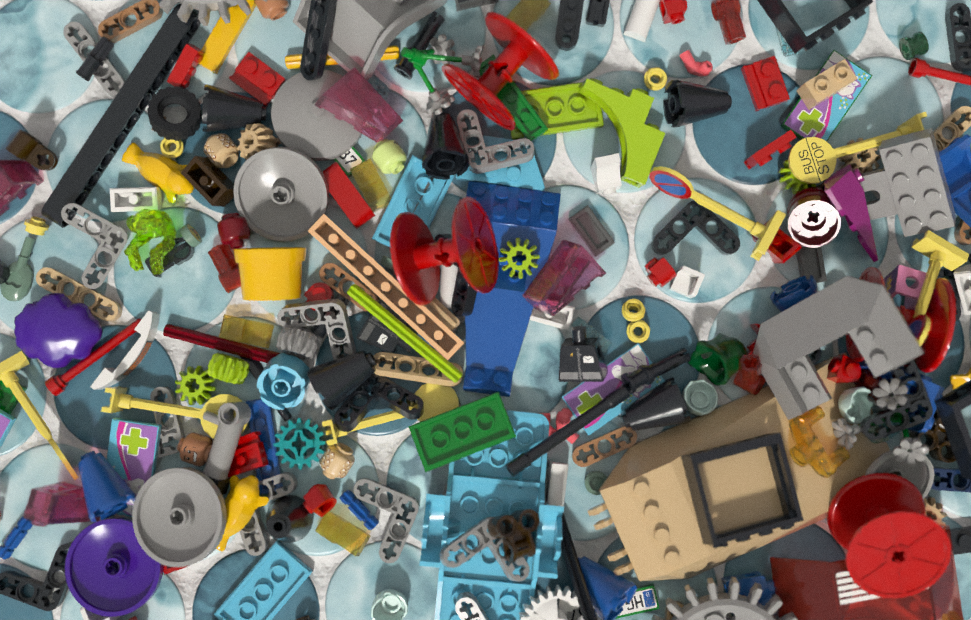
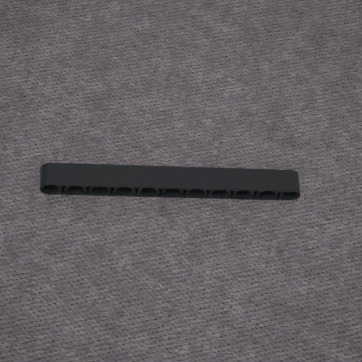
(121, 116)

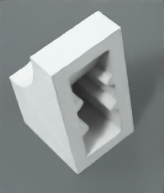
(606, 174)

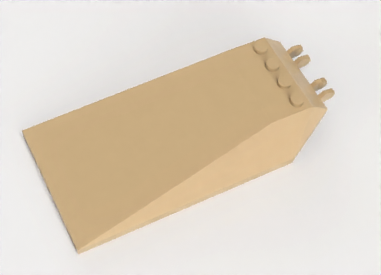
(653, 501)

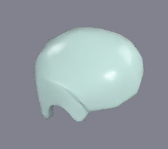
(700, 397)
(855, 404)
(389, 605)

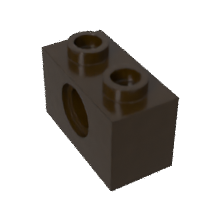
(209, 181)

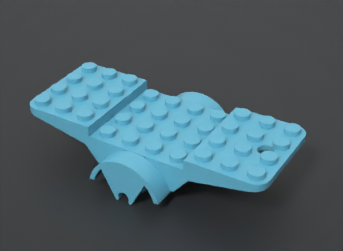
(484, 488)

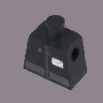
(379, 335)
(581, 358)

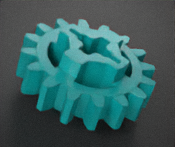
(300, 455)

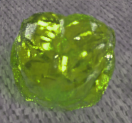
(150, 225)

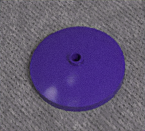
(94, 572)

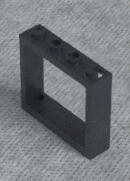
(793, 33)
(950, 409)
(783, 481)

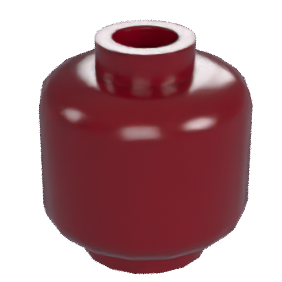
(233, 230)

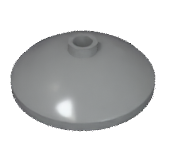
(920, 474)

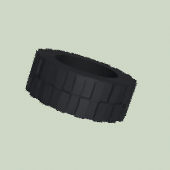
(169, 96)

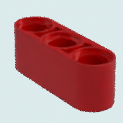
(347, 196)

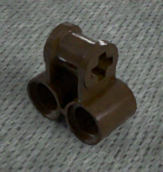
(31, 149)
(935, 440)
(515, 533)

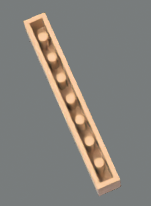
(385, 287)

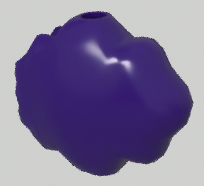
(56, 330)

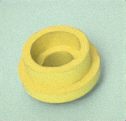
(660, 74)
(164, 147)
(36, 225)
(633, 304)
(645, 331)

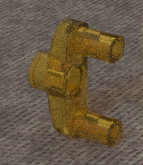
(808, 447)

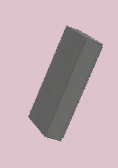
(591, 231)
(811, 263)

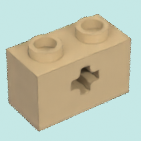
(826, 84)

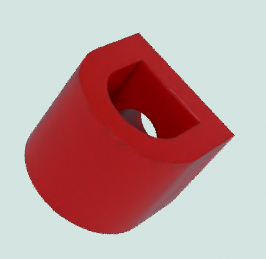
(673, 11)
(659, 272)
(319, 291)
(843, 370)
(319, 500)

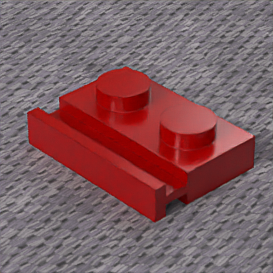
(257, 79)
(765, 83)
(764, 155)
(248, 455)

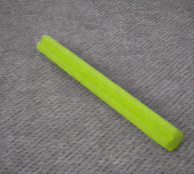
(404, 333)

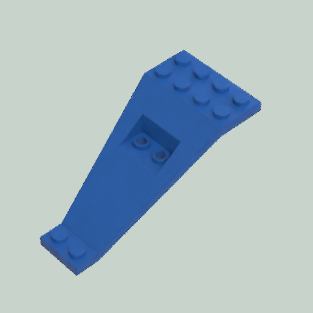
(502, 316)

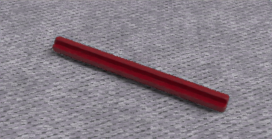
(218, 343)

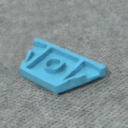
(520, 176)

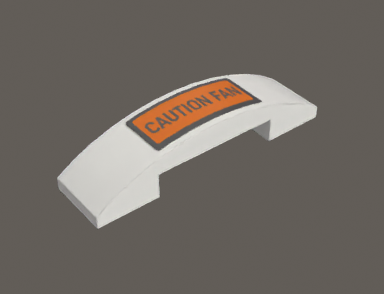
(147, 328)

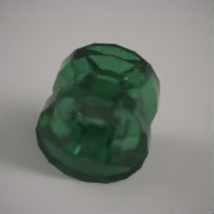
(913, 45)

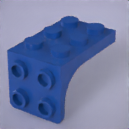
(957, 170)
(933, 391)

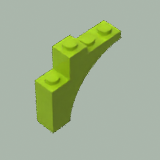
(628, 114)

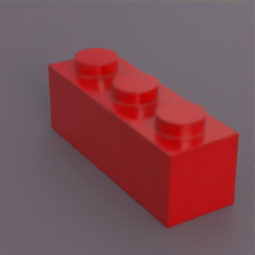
(185, 66)

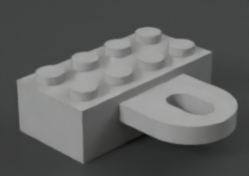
(911, 184)

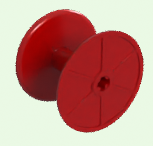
(518, 50)
(419, 258)
(942, 317)
(888, 536)

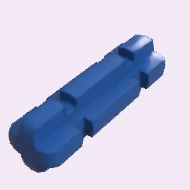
(359, 510)
(15, 537)

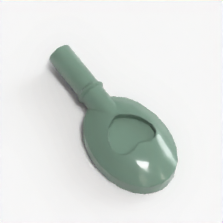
(20, 276)

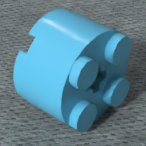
(283, 381)

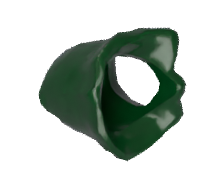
(718, 358)

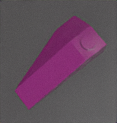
(849, 199)

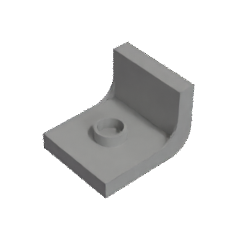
(366, 28)

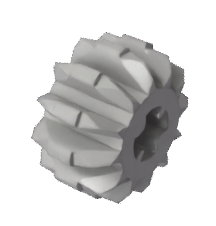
(297, 343)

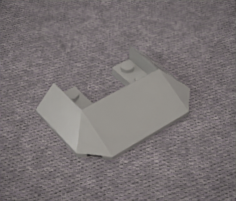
(842, 308)

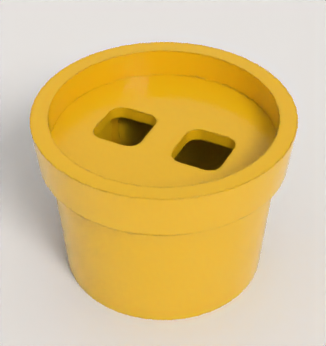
(270, 272)

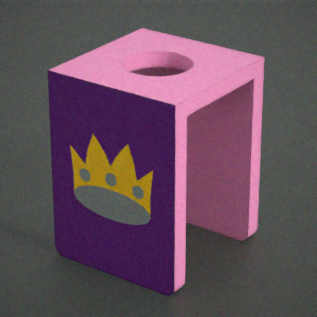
(896, 284)

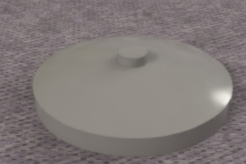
(306, 126)
(281, 193)
(179, 517)

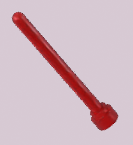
(920, 68)
(57, 384)

